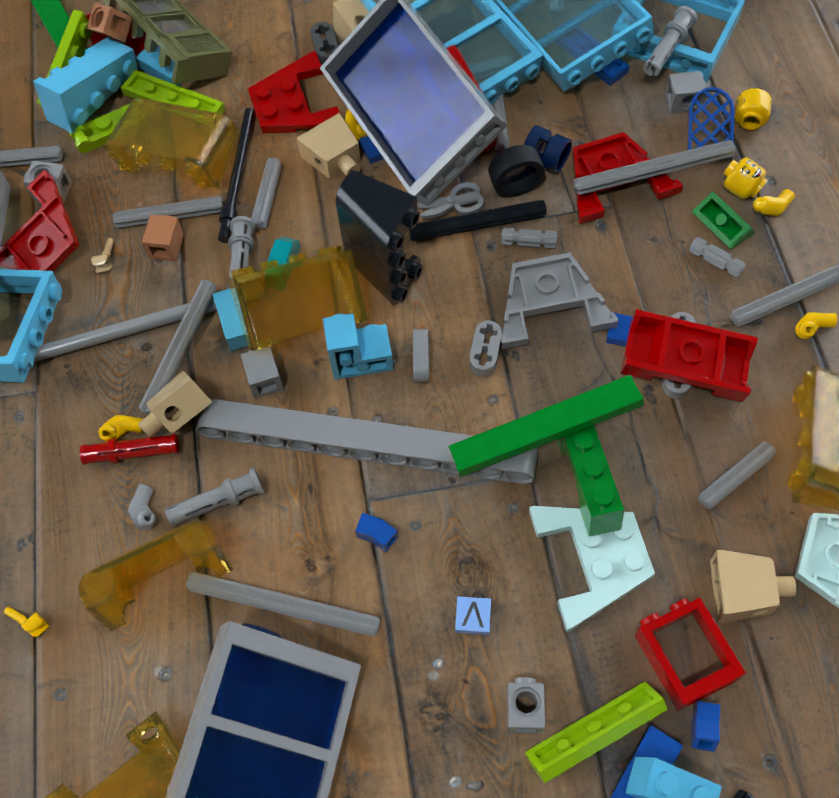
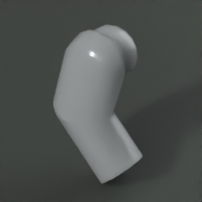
(139, 510)

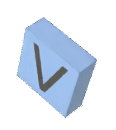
(473, 615)

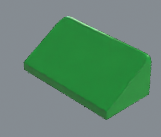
(723, 221)

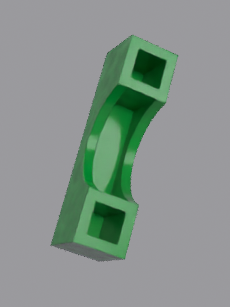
(595, 485)

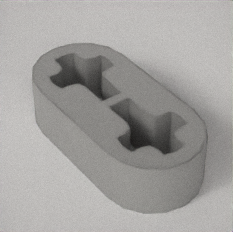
(491, 349)
(420, 355)

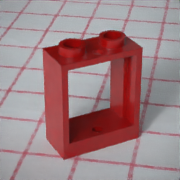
(681, 696)

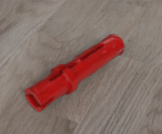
(162, 445)

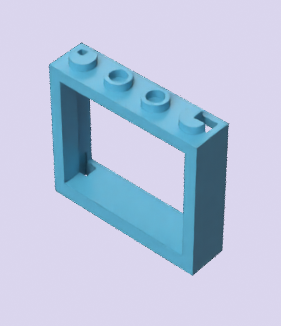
(690, 59)
(35, 322)

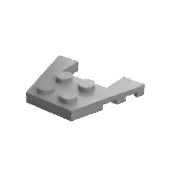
(547, 287)

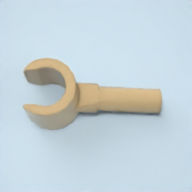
(103, 262)

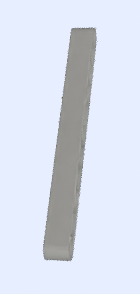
(350, 439)

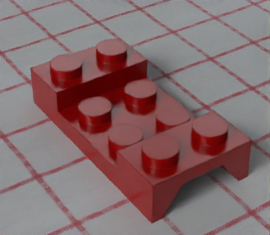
(689, 354)

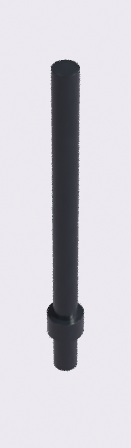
(229, 212)

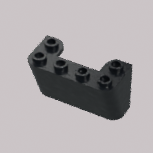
(374, 226)

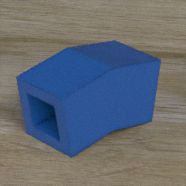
(376, 531)
(705, 726)

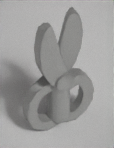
(442, 205)

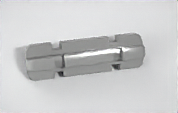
(529, 237)
(717, 256)

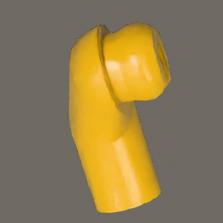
(353, 125)
(774, 205)
(813, 321)
(118, 426)

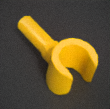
(34, 624)

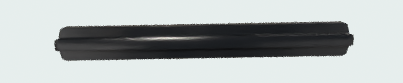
(478, 220)

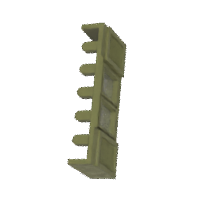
(180, 36)

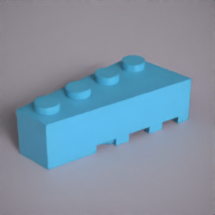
(85, 84)

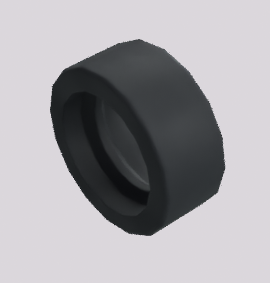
(511, 159)

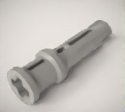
(674, 33)
(240, 241)
(228, 493)

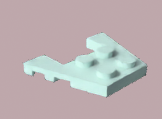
(820, 556)
(610, 561)

